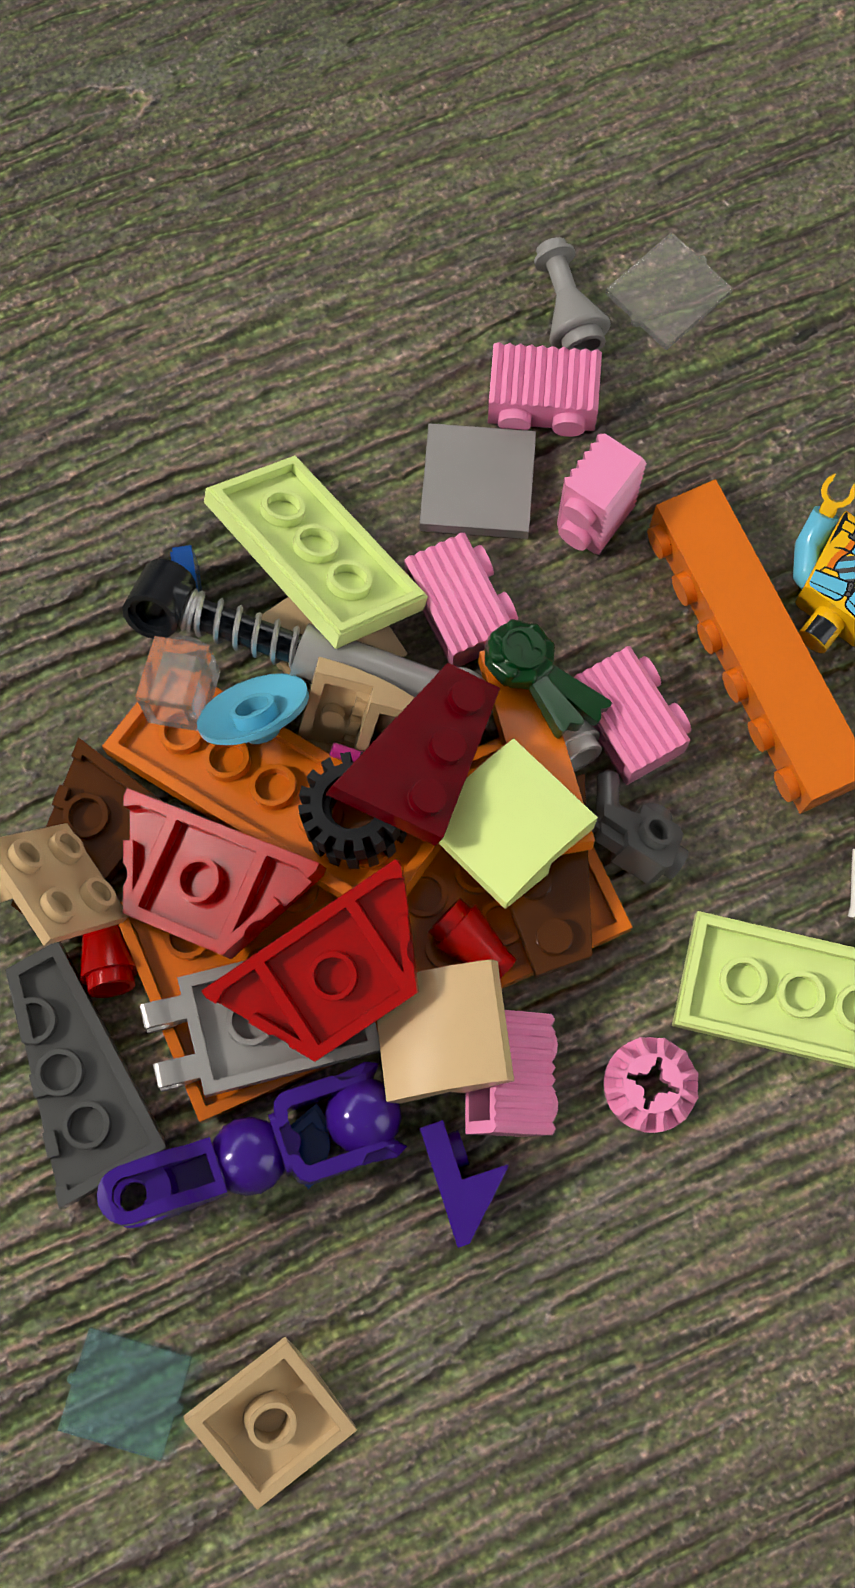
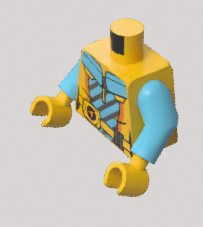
(827, 573)

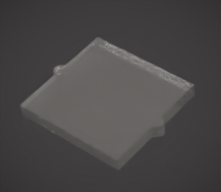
(668, 291)

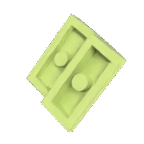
(513, 823)

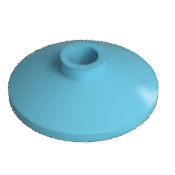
(253, 710)

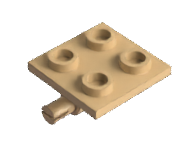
(56, 884)

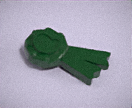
(524, 659)

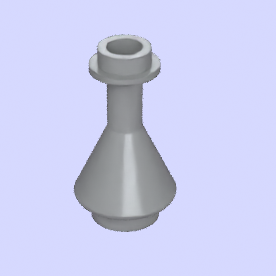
(575, 317)

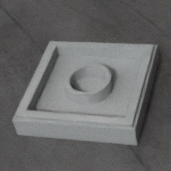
(478, 481)

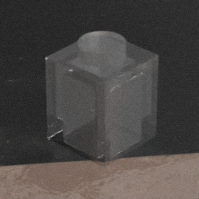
(177, 681)

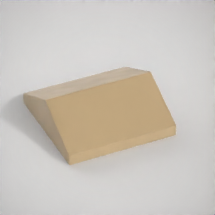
(270, 1422)

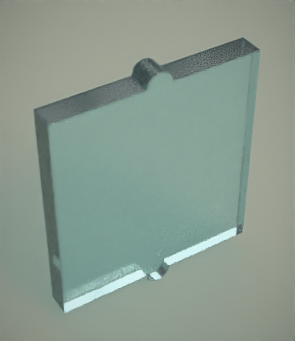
(125, 1393)

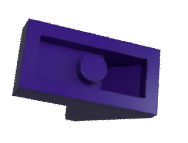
(462, 1198)

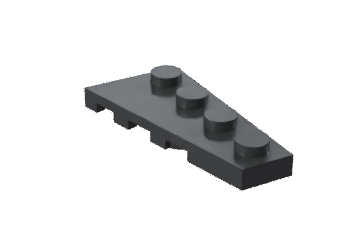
(81, 1083)

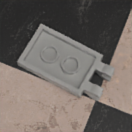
(227, 1047)

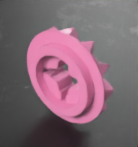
(626, 1097)

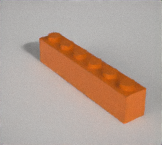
(756, 645)

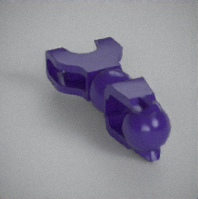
(254, 1153)

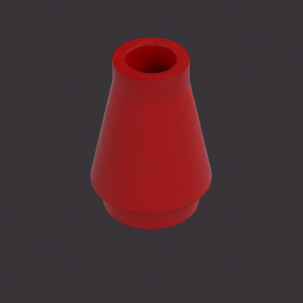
(469, 937)
(107, 963)

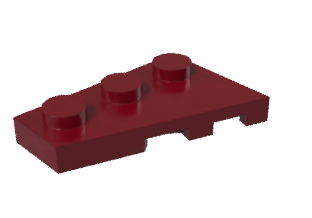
(422, 757)

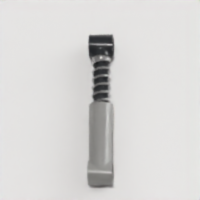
(168, 602)

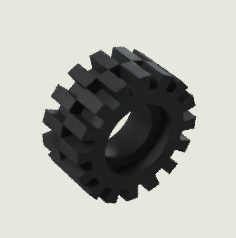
(334, 839)

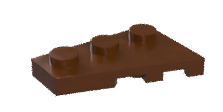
(95, 808)
(556, 913)

